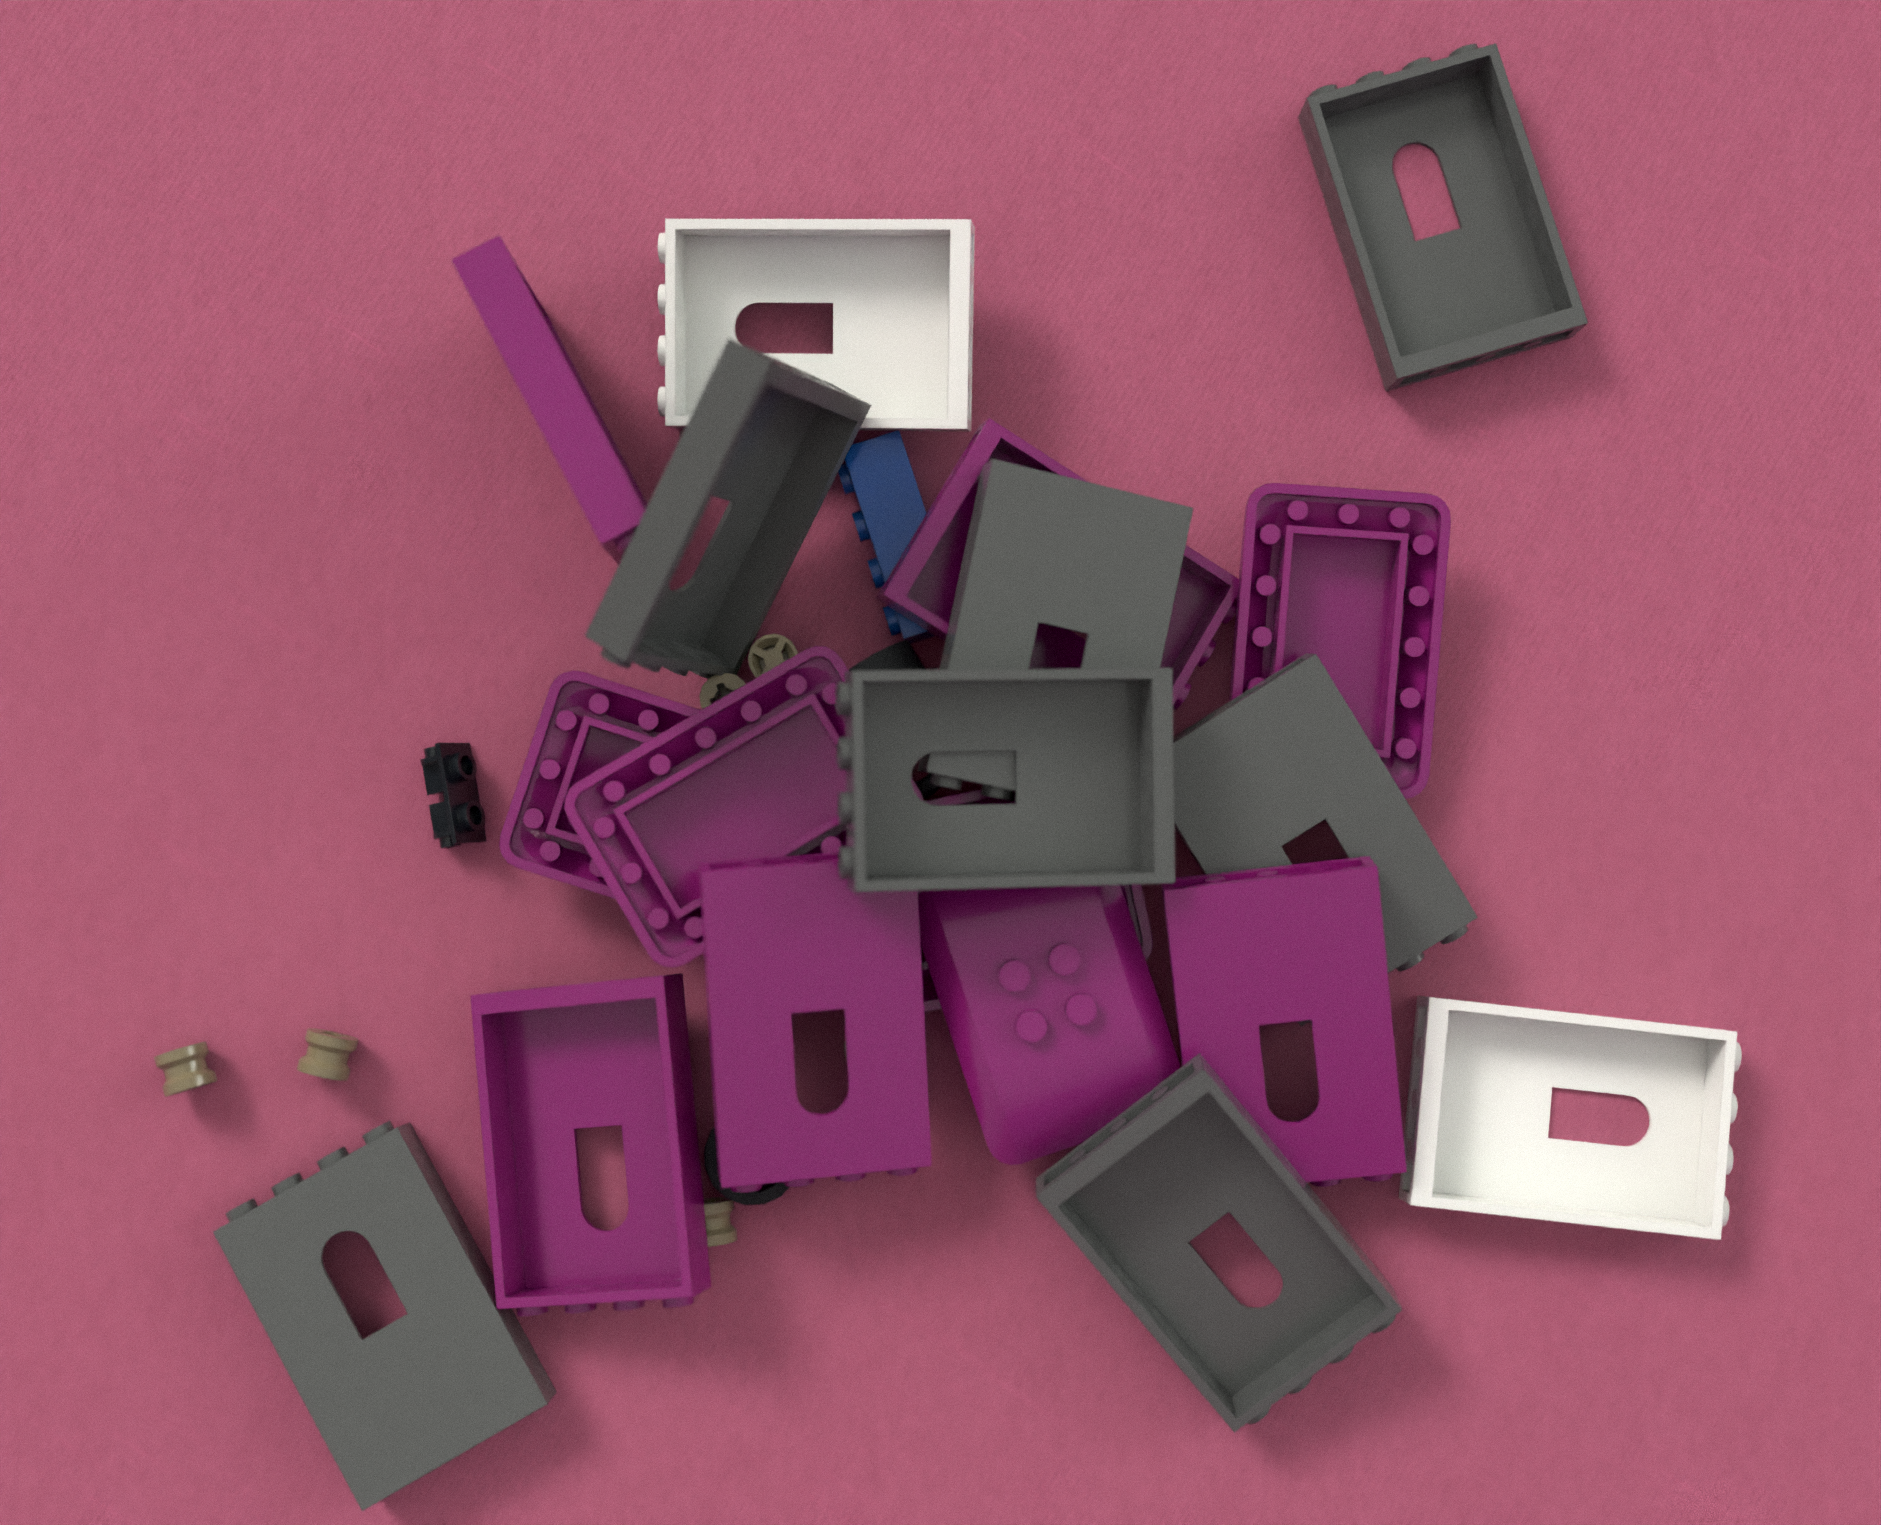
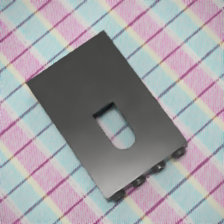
(1464, 292)
(770, 448)
(1062, 559)
(1297, 758)
(1086, 778)
(1166, 1176)
(427, 1380)

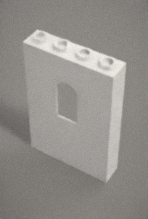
(895, 293)
(1485, 1107)

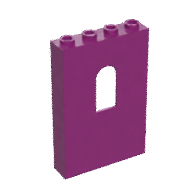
(554, 393)
(929, 570)
(800, 941)
(1284, 951)
(572, 1063)

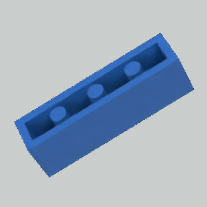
(888, 512)

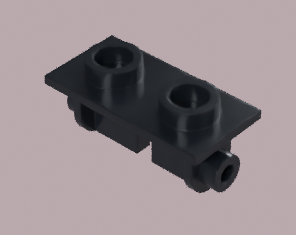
(452, 771)

